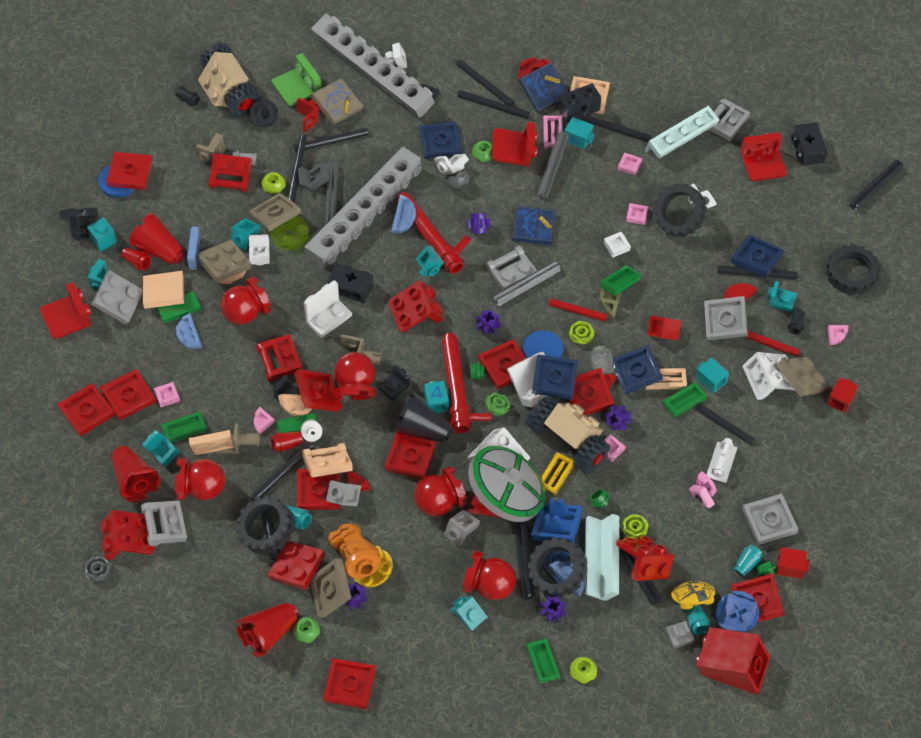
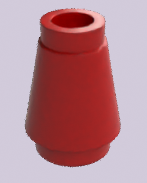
(138, 259)
(285, 441)

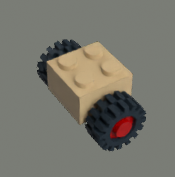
(226, 81)
(574, 428)

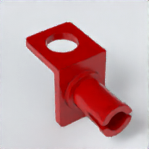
(310, 110)

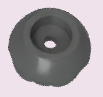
(458, 181)
(95, 563)

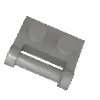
(731, 121)
(513, 272)
(170, 519)

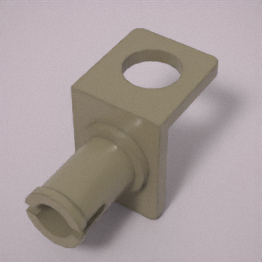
(375, 357)
(251, 439)

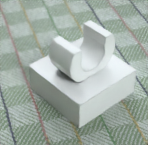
(397, 56)
(617, 244)

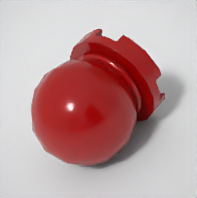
(243, 303)
(355, 375)
(201, 479)
(437, 493)
(490, 577)

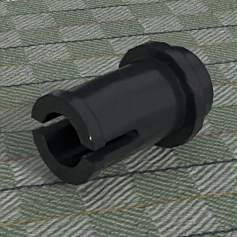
(191, 98)
(796, 325)

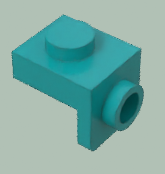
(429, 261)
(96, 274)
(161, 447)
(468, 612)

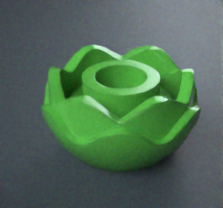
(479, 154)
(497, 404)
(309, 635)

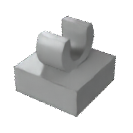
(679, 634)

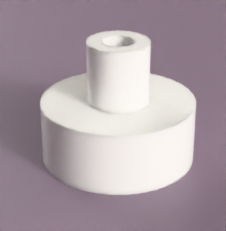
(309, 426)

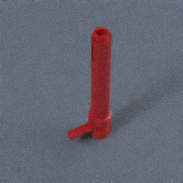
(447, 253)
(459, 410)

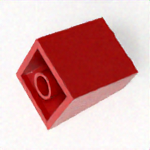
(734, 659)

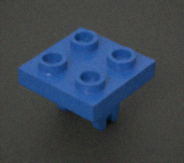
(557, 521)

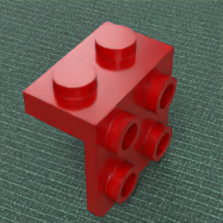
(515, 146)
(763, 156)
(415, 305)
(66, 314)
(124, 533)
(651, 560)

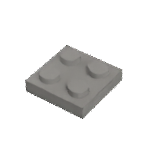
(117, 297)
(725, 318)
(770, 519)

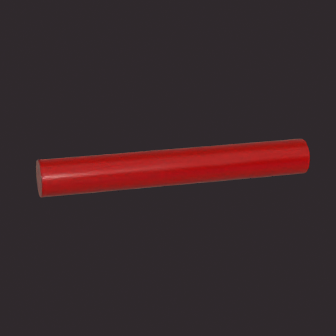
(578, 310)
(772, 343)

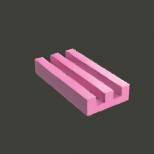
(545, 129)

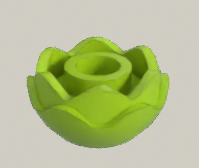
(273, 188)
(581, 327)
(635, 521)
(583, 676)

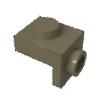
(216, 146)

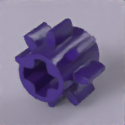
(478, 222)
(488, 322)
(618, 418)
(358, 598)
(556, 604)

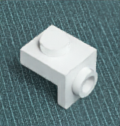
(452, 165)
(259, 249)

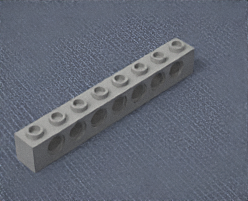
(417, 104)
(354, 217)

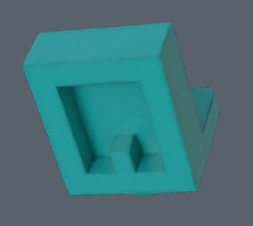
(242, 231)
(781, 298)

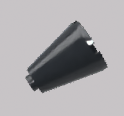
(422, 421)

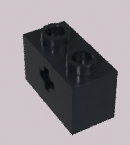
(579, 102)
(809, 144)
(352, 282)

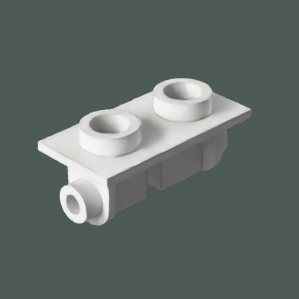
(722, 460)

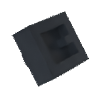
(395, 383)
(284, 387)

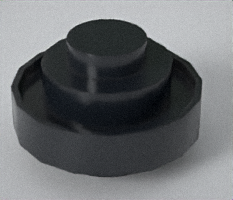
(264, 113)

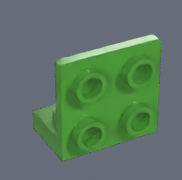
(298, 82)

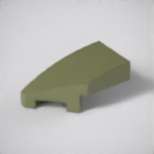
(609, 302)

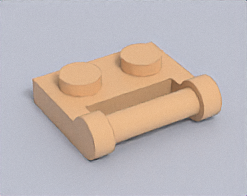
(327, 460)

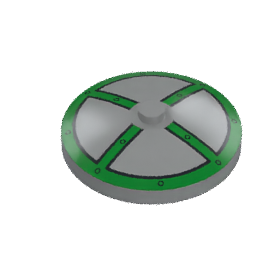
(506, 483)

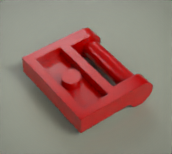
(230, 166)
(285, 355)

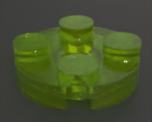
(292, 242)

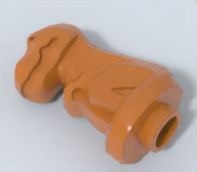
(360, 555)

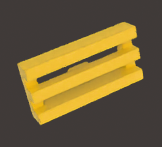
(548, 487)

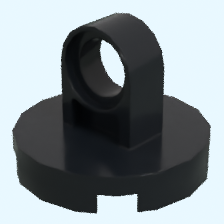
(77, 219)

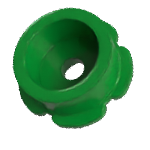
(477, 371)
(599, 498)
(766, 568)

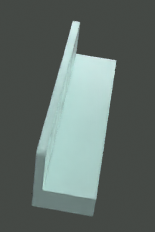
(682, 132)
(602, 557)

